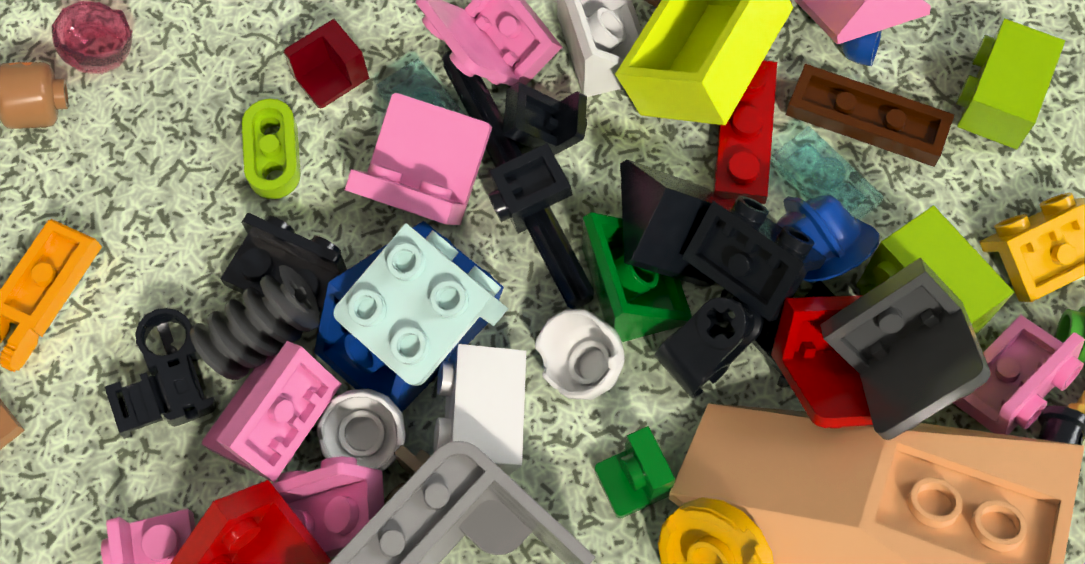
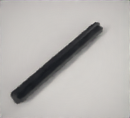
(541, 225)

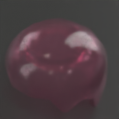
(92, 37)

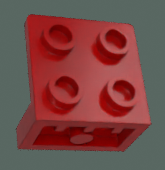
(251, 529)

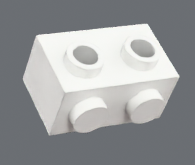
(484, 402)

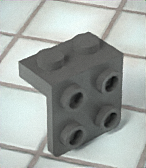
(909, 348)

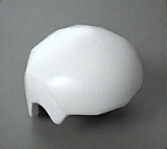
(580, 354)
(362, 427)

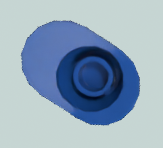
(835, 232)

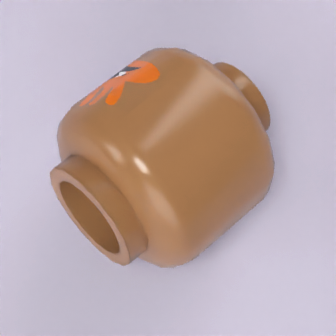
(30, 95)

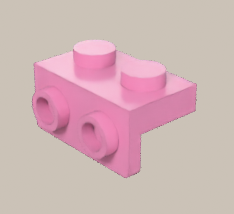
(1023, 370)

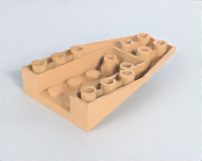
(880, 501)

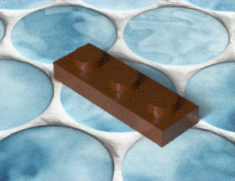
(870, 115)

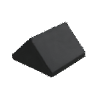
(661, 220)

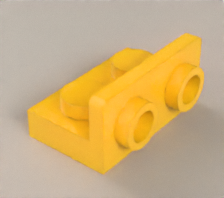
(1042, 249)

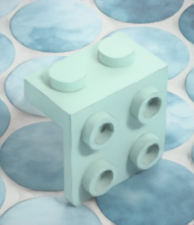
(417, 304)

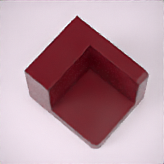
(326, 64)

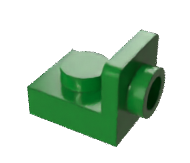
(636, 475)

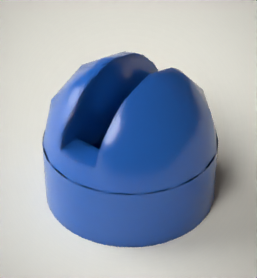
(862, 49)

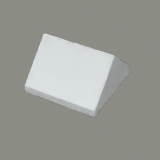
(598, 40)

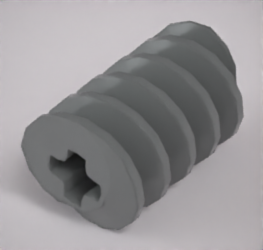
(259, 327)

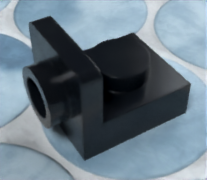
(528, 186)

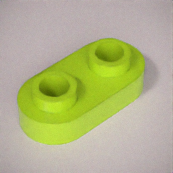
(270, 152)

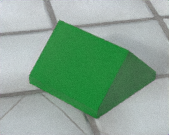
(630, 297)

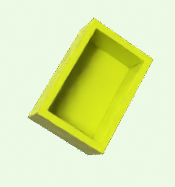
(700, 57)

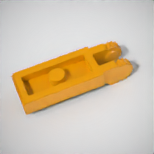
(41, 288)

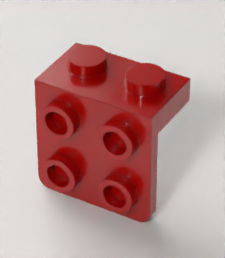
(816, 373)

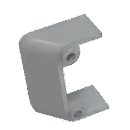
(453, 497)

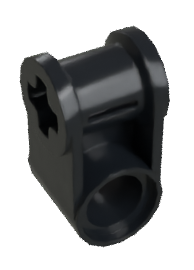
(704, 346)

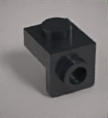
(539, 119)

